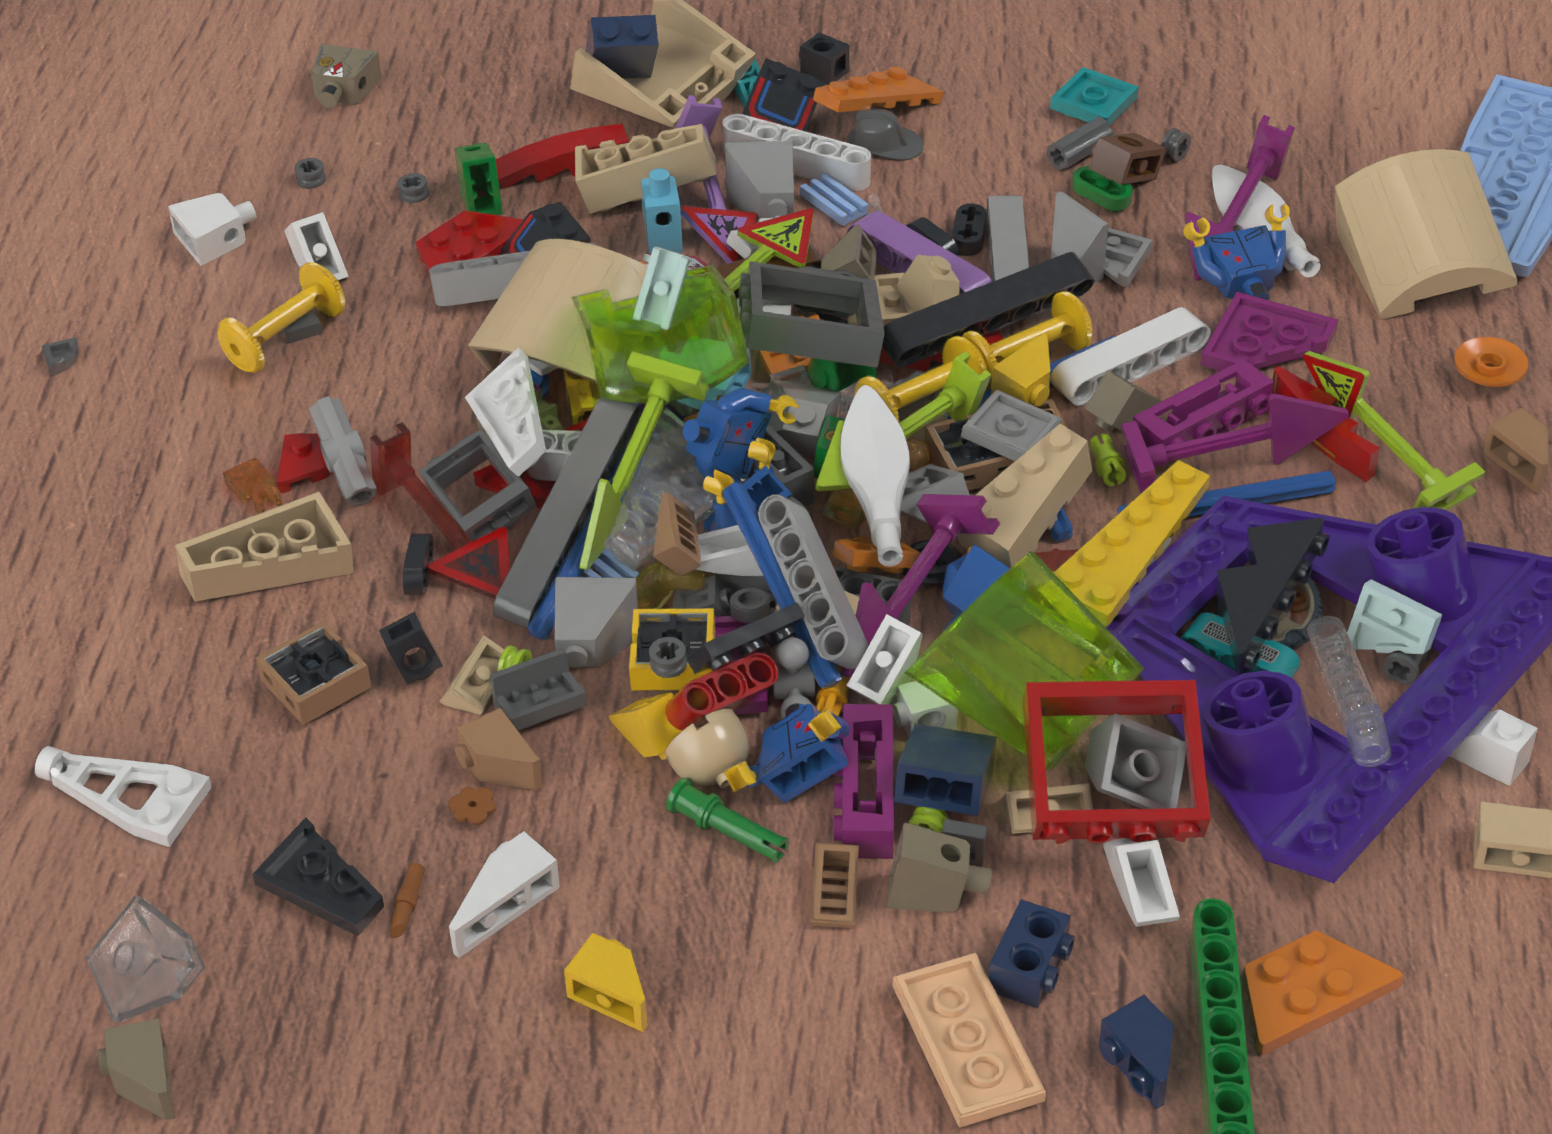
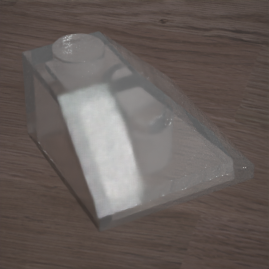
(143, 961)

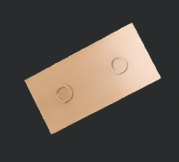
(968, 1040)

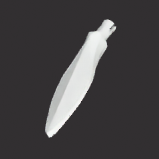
(1226, 184)
(876, 469)

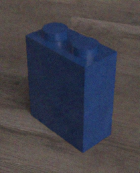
(624, 44)
(945, 769)

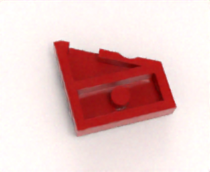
(301, 459)

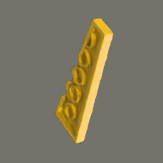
(1122, 550)

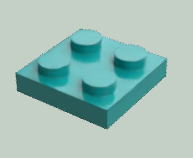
(1094, 96)

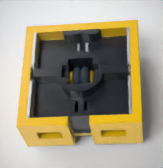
(688, 625)

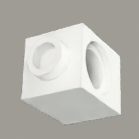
(922, 707)

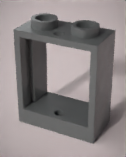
(498, 511)

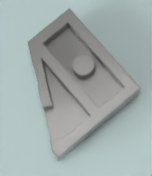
(1125, 255)

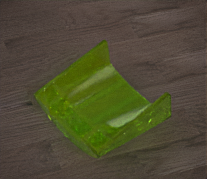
(702, 335)
(1016, 634)

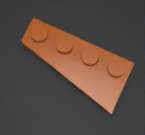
(876, 89)

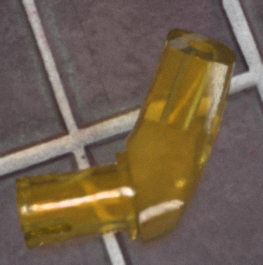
(658, 582)

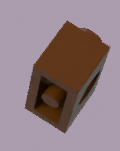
(1127, 158)

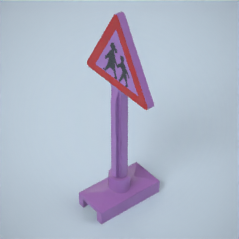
(714, 222)

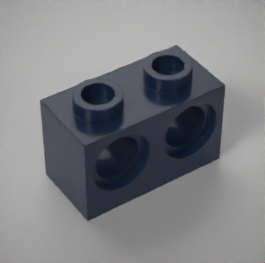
(1030, 953)

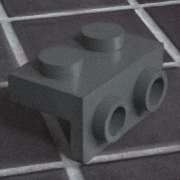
(537, 690)

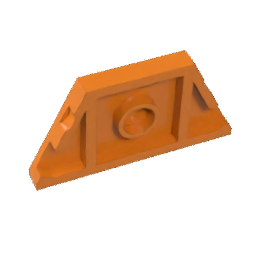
(1311, 986)

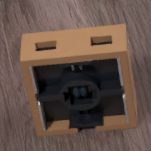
(961, 455)
(313, 672)

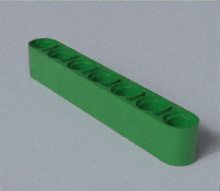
(1220, 1020)

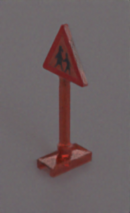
(474, 564)

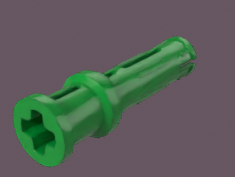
(710, 812)

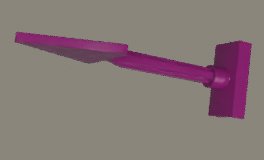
(1266, 159)
(1290, 428)
(947, 518)

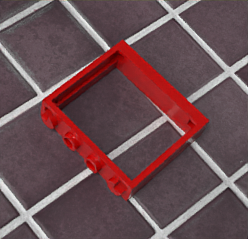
(1107, 699)

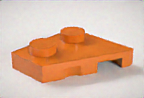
(862, 555)

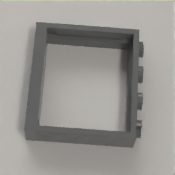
(807, 336)

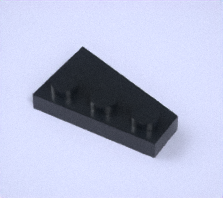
(746, 640)

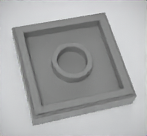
(1008, 425)

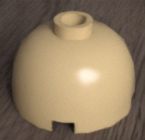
(709, 750)

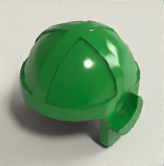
(836, 375)

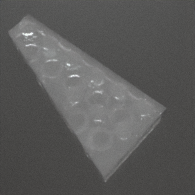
(662, 469)

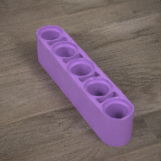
(900, 245)

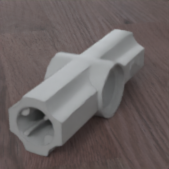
(343, 451)

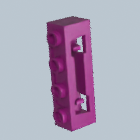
(1205, 410)
(874, 833)

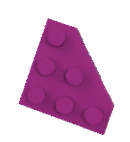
(1266, 333)

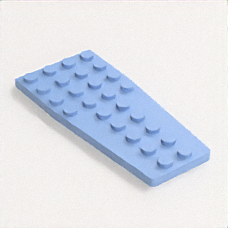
(1514, 165)

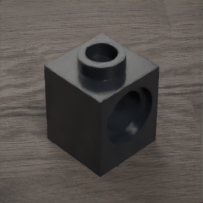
(824, 58)
(402, 637)

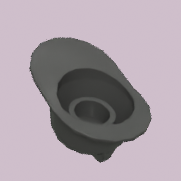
(883, 135)

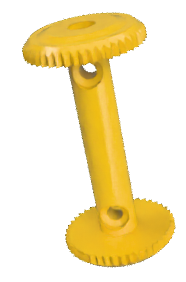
(1069, 322)
(243, 344)
(928, 382)

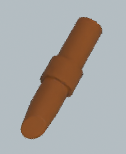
(406, 899)

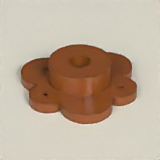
(472, 805)

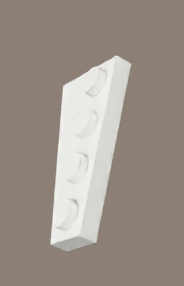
(510, 412)

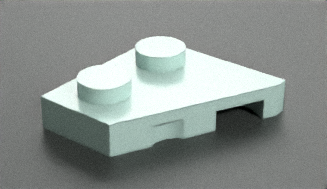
(1391, 622)

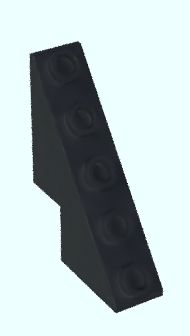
(1257, 594)

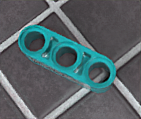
(1210, 637)

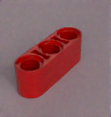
(722, 689)

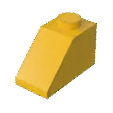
(1025, 373)
(646, 725)
(607, 981)

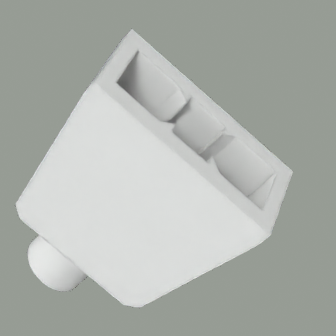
(210, 225)

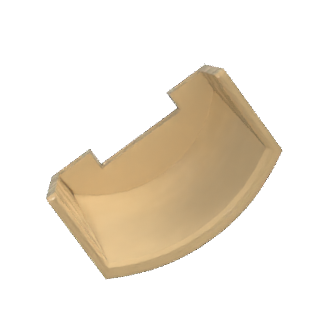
(690, 60)
(1420, 230)
(539, 309)

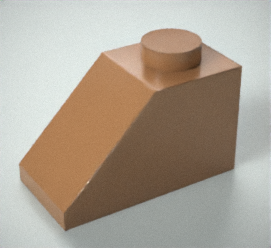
(1520, 447)
(498, 752)

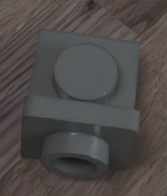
(711, 595)

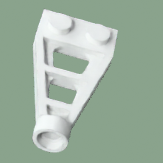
(163, 814)

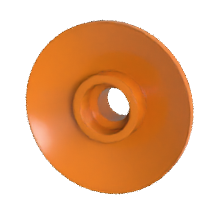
(1491, 361)

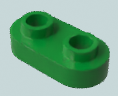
(1101, 189)

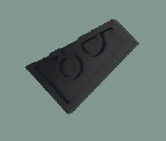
(318, 880)

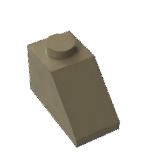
(853, 254)
(1118, 401)
(139, 1065)

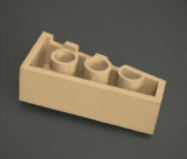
(615, 171)
(1031, 495)
(267, 551)

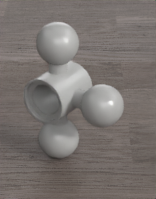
(794, 675)

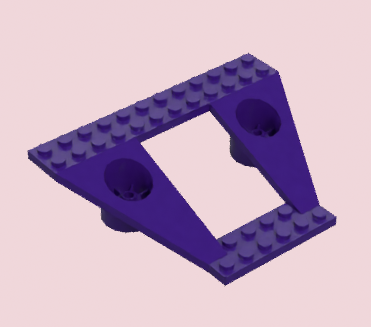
(1263, 753)

